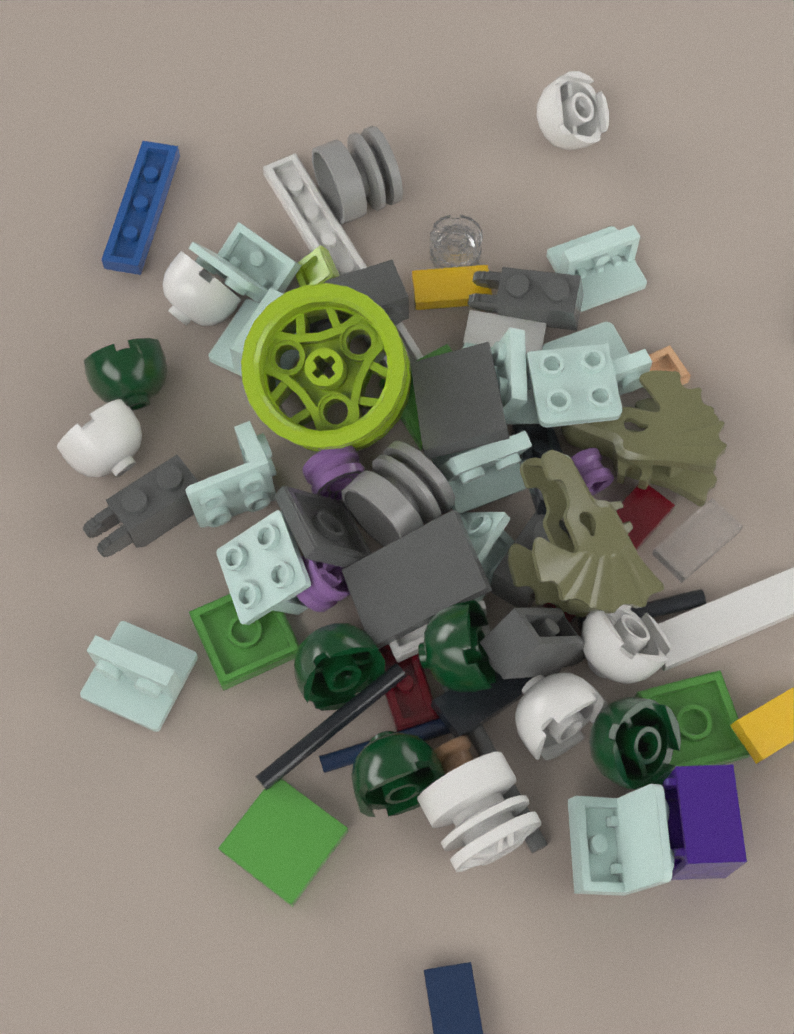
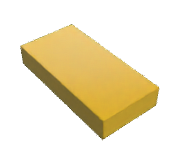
(446, 287)
(767, 727)

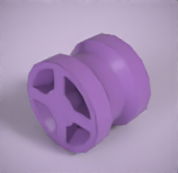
(592, 471)

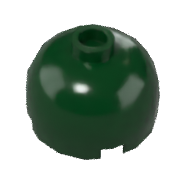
(128, 373)
(454, 648)
(336, 665)
(635, 742)
(393, 773)

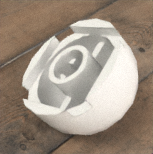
(572, 112)
(196, 293)
(104, 442)
(623, 645)
(555, 712)

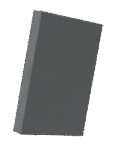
(458, 401)
(415, 579)

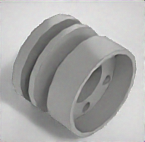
(358, 174)
(398, 494)

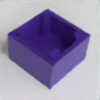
(704, 822)

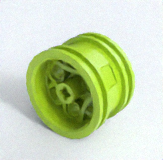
(275, 334)

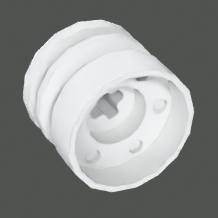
(475, 805)

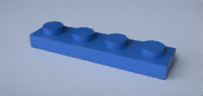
(141, 208)

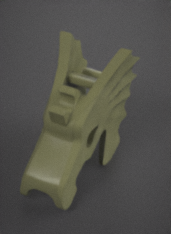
(673, 449)
(598, 562)

